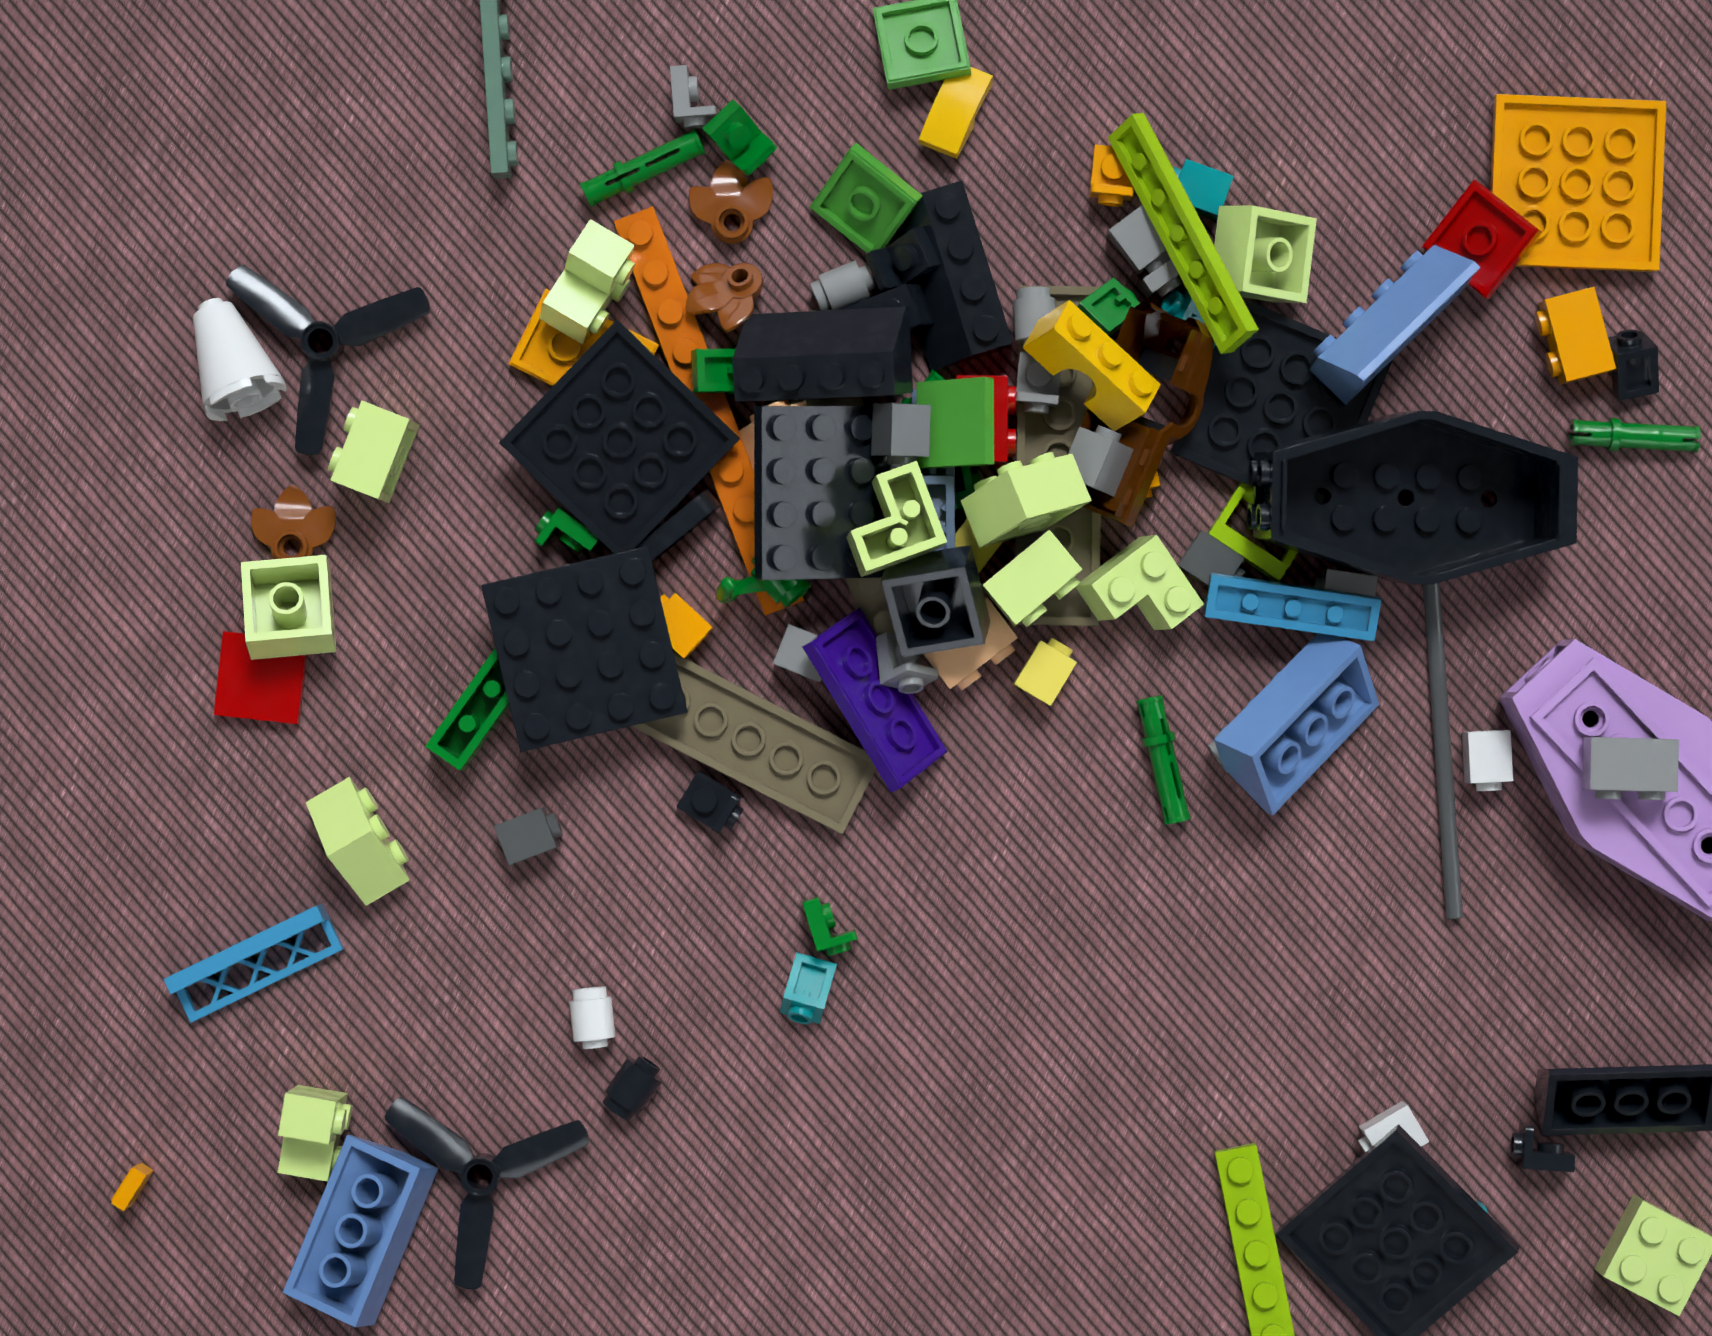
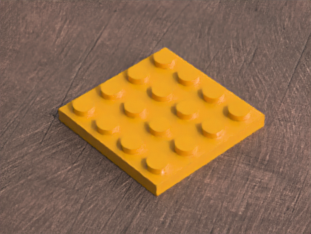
(1583, 177)

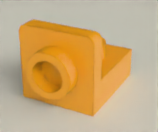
(1109, 178)

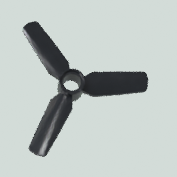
(352, 329)
(455, 1155)

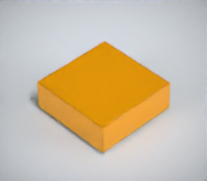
(131, 1186)

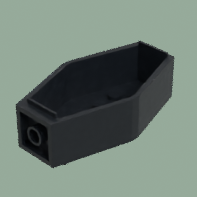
(1444, 468)

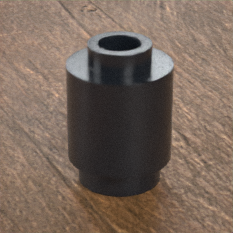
(632, 1087)

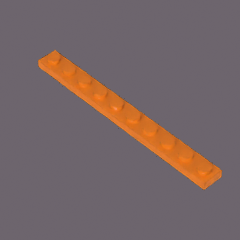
(678, 336)

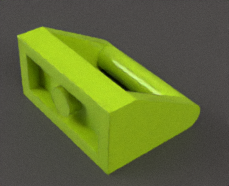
(1251, 552)

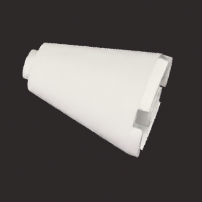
(232, 363)

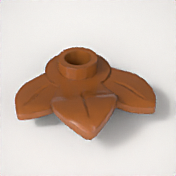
(728, 197)
(721, 293)
(293, 520)

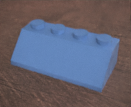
(1391, 321)
(1298, 720)
(360, 1231)

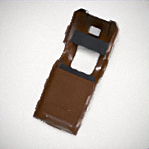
(1149, 340)

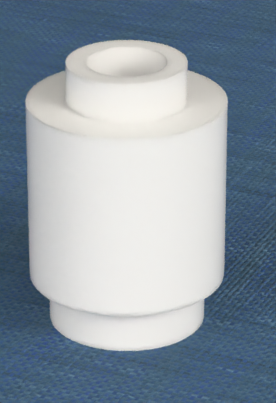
(592, 1017)

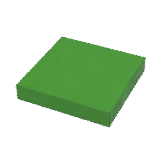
(921, 42)
(865, 200)
(959, 422)

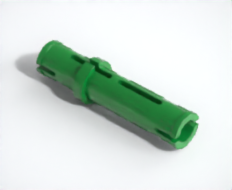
(597, 191)
(1633, 435)
(1164, 764)

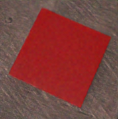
(1487, 232)
(258, 687)

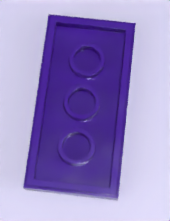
(882, 718)

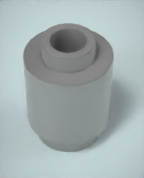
(842, 286)
(1030, 306)

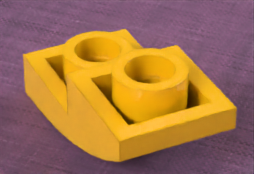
(955, 112)

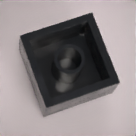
(936, 602)

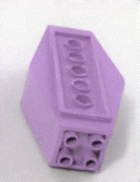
(1643, 838)

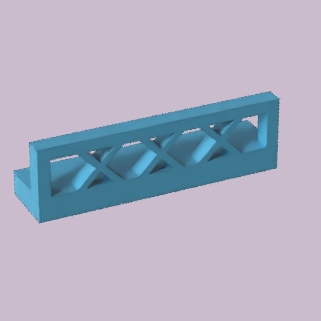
(1292, 606)
(241, 951)

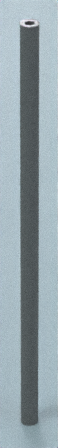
(1442, 751)

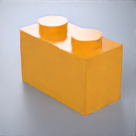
(1575, 336)

